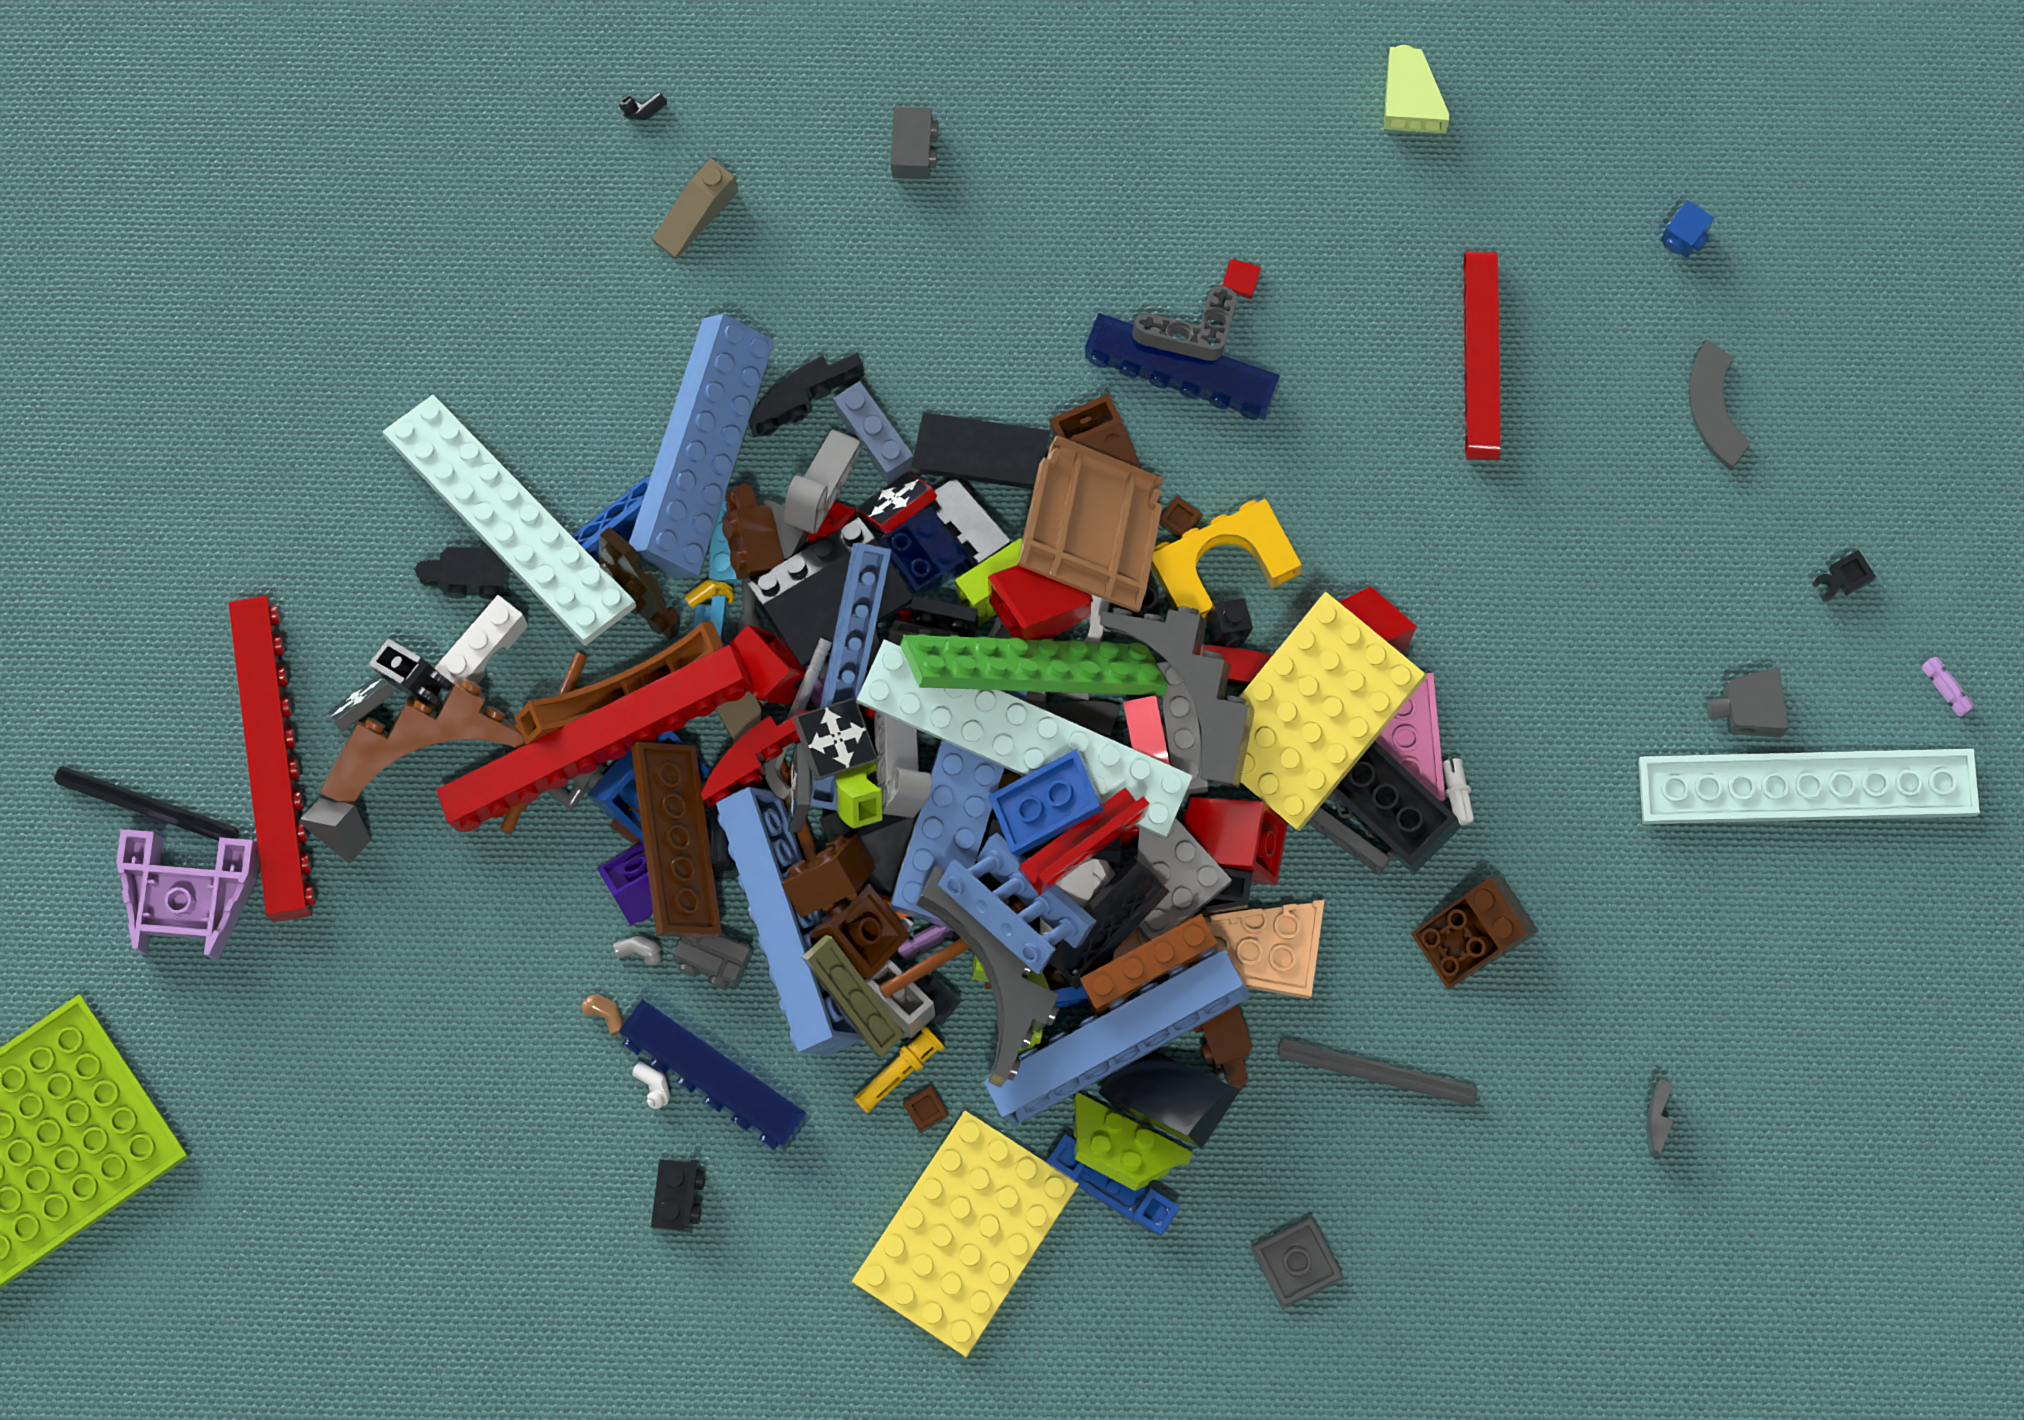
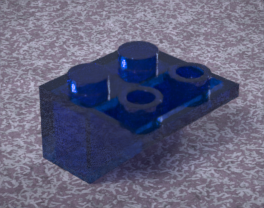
(924, 551)

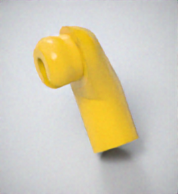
(706, 590)

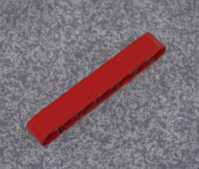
(1481, 356)

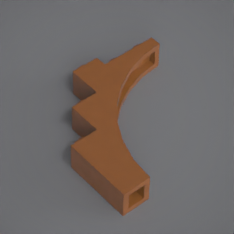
(551, 713)
(416, 726)

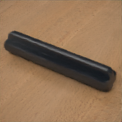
(718, 841)

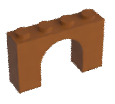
(1147, 962)

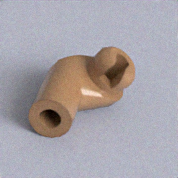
(605, 1008)

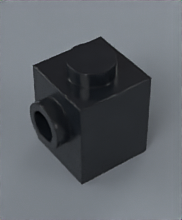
(1229, 623)

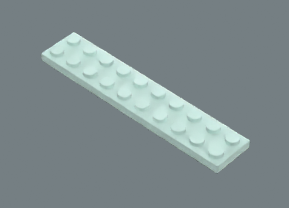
(509, 520)
(1021, 736)
(1808, 786)

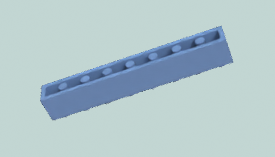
(852, 642)

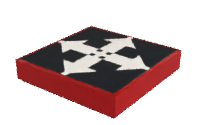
(897, 503)

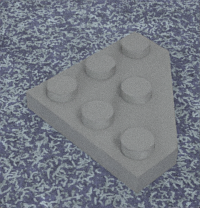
(1185, 871)

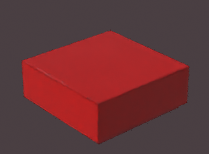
(1241, 278)

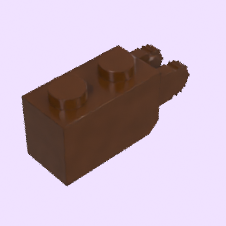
(750, 534)
(1227, 1046)

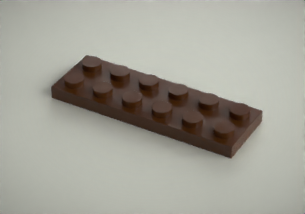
(676, 840)

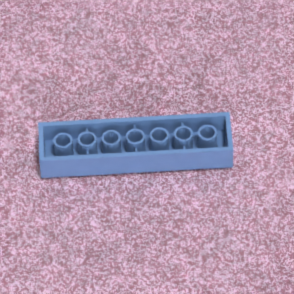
(700, 446)
(948, 823)
(763, 854)
(1120, 1036)

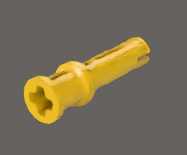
(909, 1060)

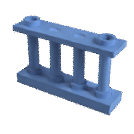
(1012, 929)

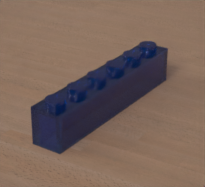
(1221, 381)
(713, 1075)

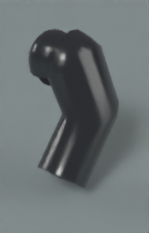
(641, 110)

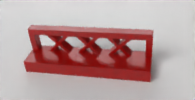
(1083, 841)

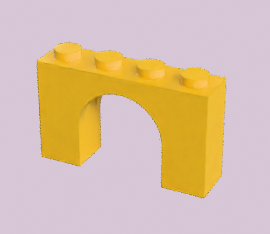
(1250, 528)

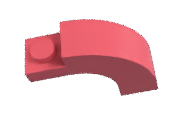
(1146, 728)

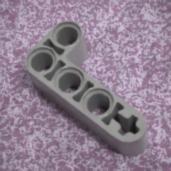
(814, 494)
(897, 771)

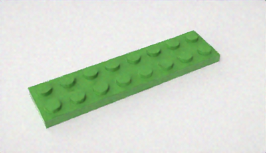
(1033, 665)

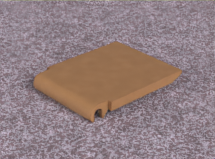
(1092, 523)

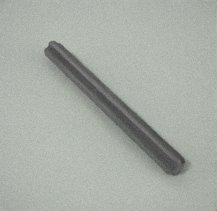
(1378, 1072)

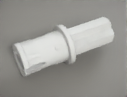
(1458, 791)

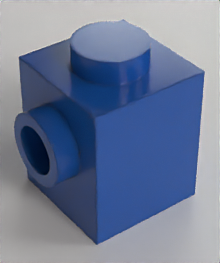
(1687, 230)

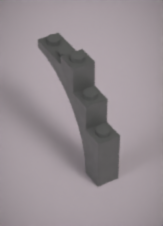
(1223, 723)
(1018, 1001)

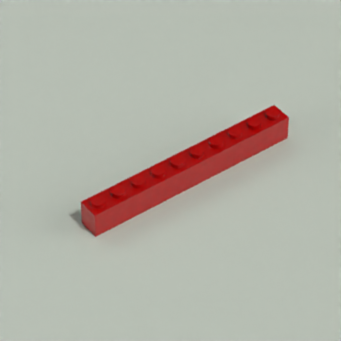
(594, 739)
(270, 759)

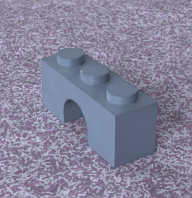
(879, 437)

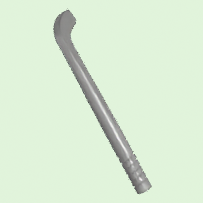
(773, 773)

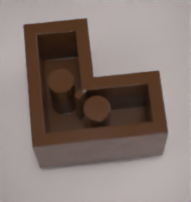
(830, 877)

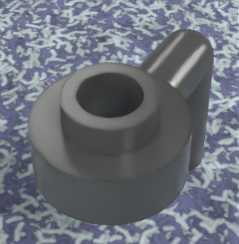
(583, 784)

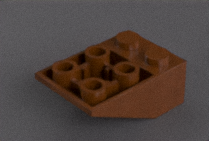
(1096, 427)
(1474, 931)

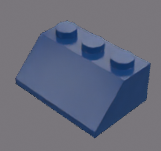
(619, 788)

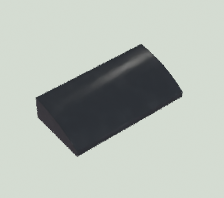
(979, 450)
(1170, 1096)

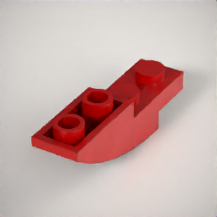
(741, 763)

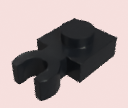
(1848, 574)
(942, 996)

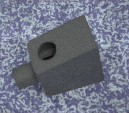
(1752, 705)

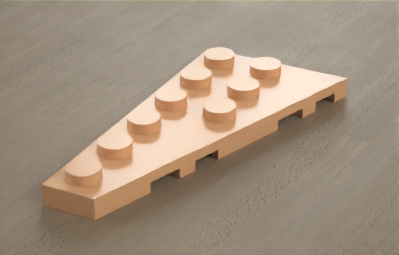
(1269, 946)

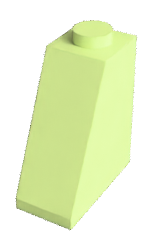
(1412, 94)

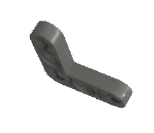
(1196, 336)

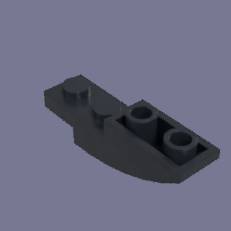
(792, 396)

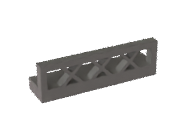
(1354, 844)

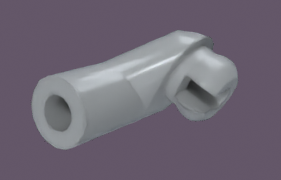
(639, 945)

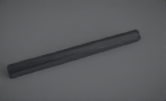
(144, 804)

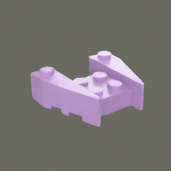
(181, 899)

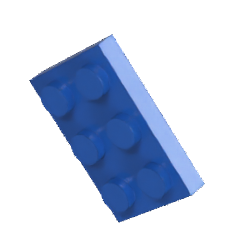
(1046, 802)

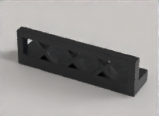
(1120, 896)

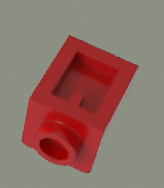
(837, 517)

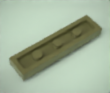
(852, 995)

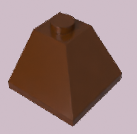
(863, 930)

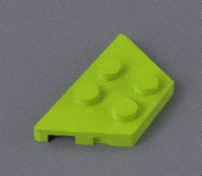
(1121, 1146)

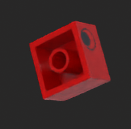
(769, 665)

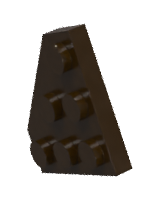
(621, 563)

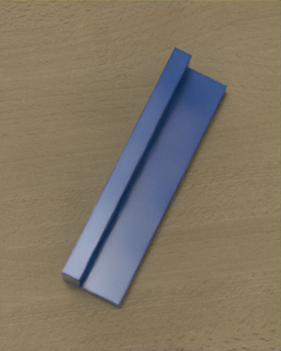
(623, 524)

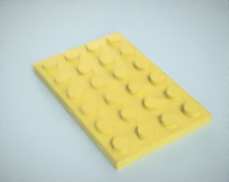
(1321, 708)
(965, 1234)

